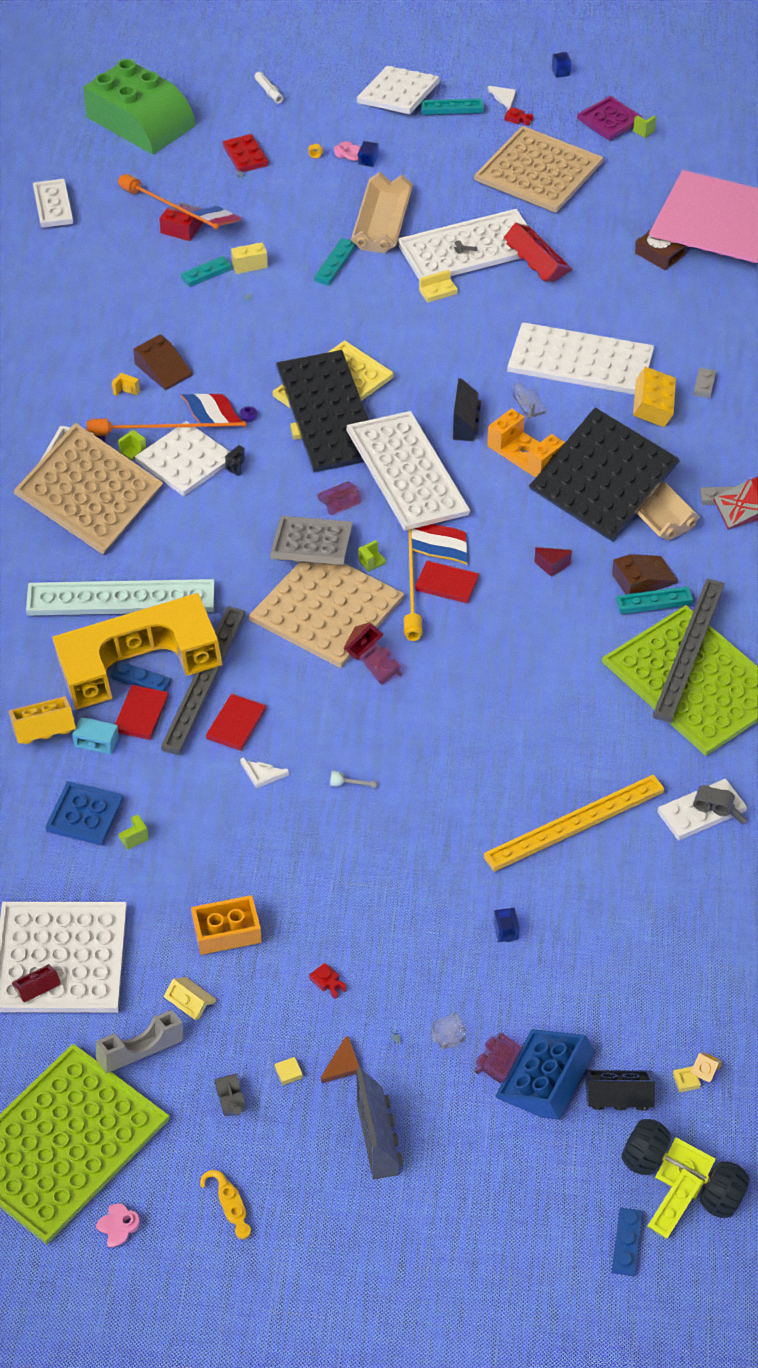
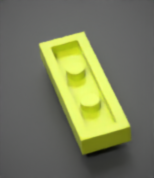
(674, 1204)

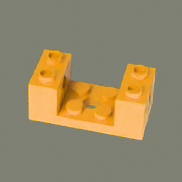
(508, 439)

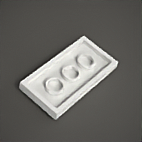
(52, 203)
(686, 820)

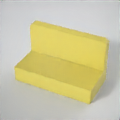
(188, 997)

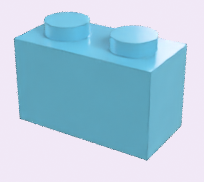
(95, 735)

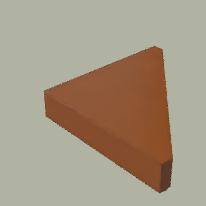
(342, 1064)

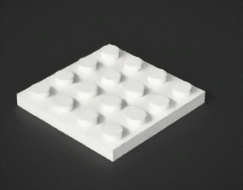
(398, 89)
(183, 458)

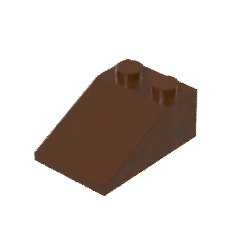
(161, 362)
(642, 573)

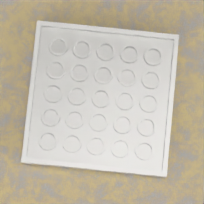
(77, 940)

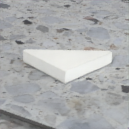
(503, 95)
(262, 773)

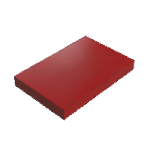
(447, 581)
(141, 712)
(236, 722)

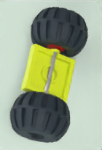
(648, 1147)

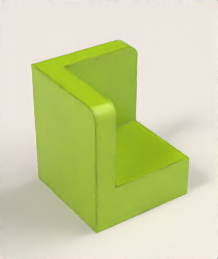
(644, 127)
(131, 444)
(370, 557)
(136, 834)

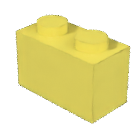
(249, 258)

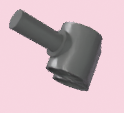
(720, 800)
(230, 1095)

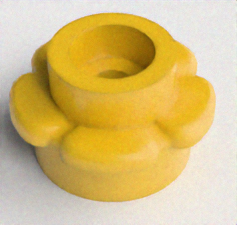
(315, 154)

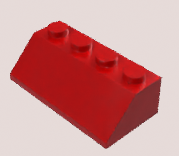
(536, 252)

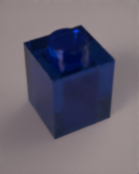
(561, 64)
(368, 154)
(506, 925)

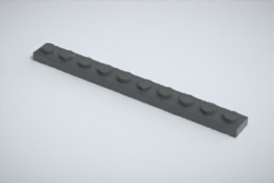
(688, 651)
(201, 685)

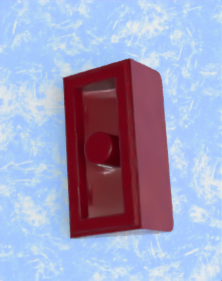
(36, 983)

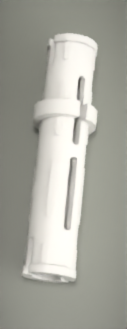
(271, 90)

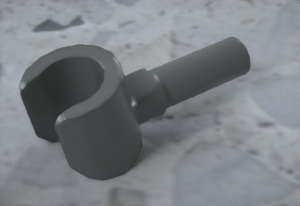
(460, 247)

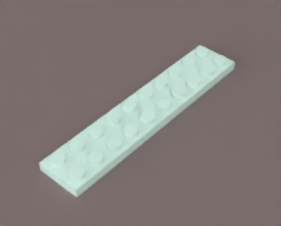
(112, 596)

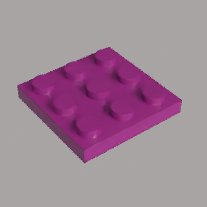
(608, 117)

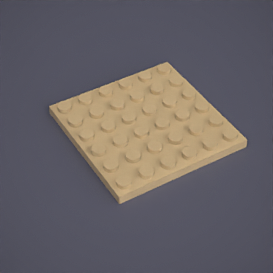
(539, 169)
(88, 488)
(322, 605)

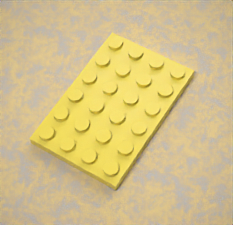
(366, 373)

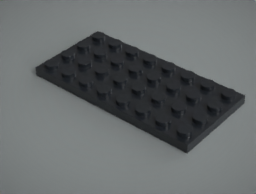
(323, 405)

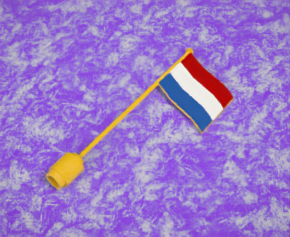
(435, 542)

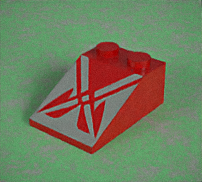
(179, 224)
(739, 504)

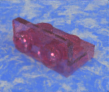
(340, 497)
(380, 664)
(498, 1057)

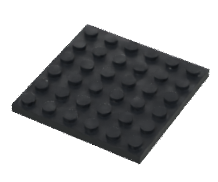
(604, 474)

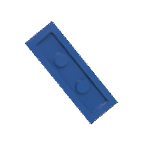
(140, 677)
(626, 1242)

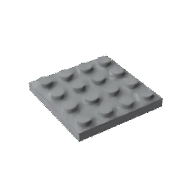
(311, 540)

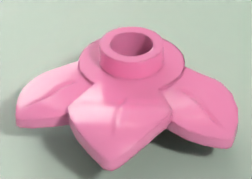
(347, 150)
(115, 1224)

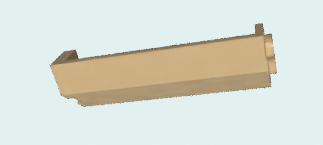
(381, 213)
(668, 513)

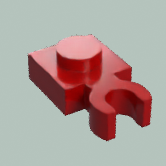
(516, 116)
(327, 978)

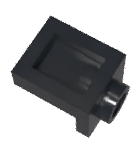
(234, 460)

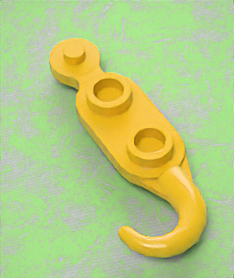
(230, 1202)

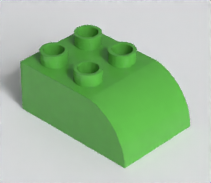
(138, 106)

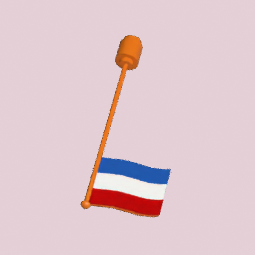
(212, 216)
(208, 410)

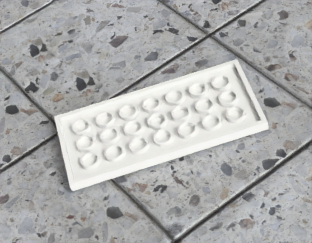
(434, 251)
(579, 358)
(407, 470)

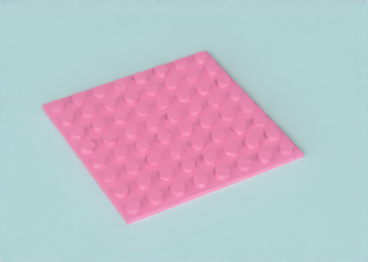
(711, 216)

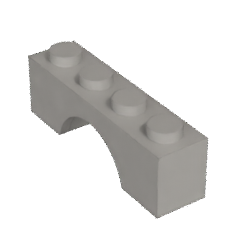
(162, 1033)

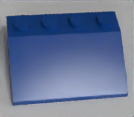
(546, 1072)

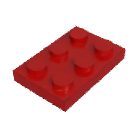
(245, 153)

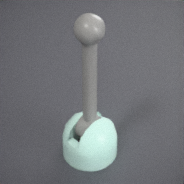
(338, 779)

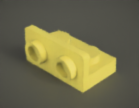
(437, 286)

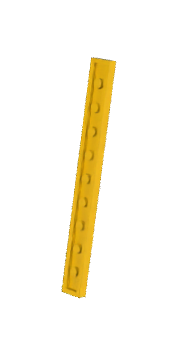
(573, 823)

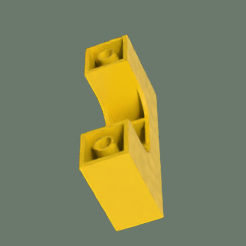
(173, 625)

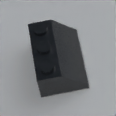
(465, 412)
(620, 1089)

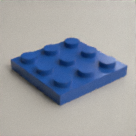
(84, 813)

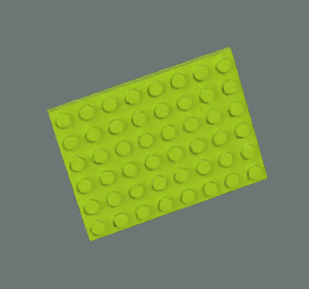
(720, 690)
(69, 1141)

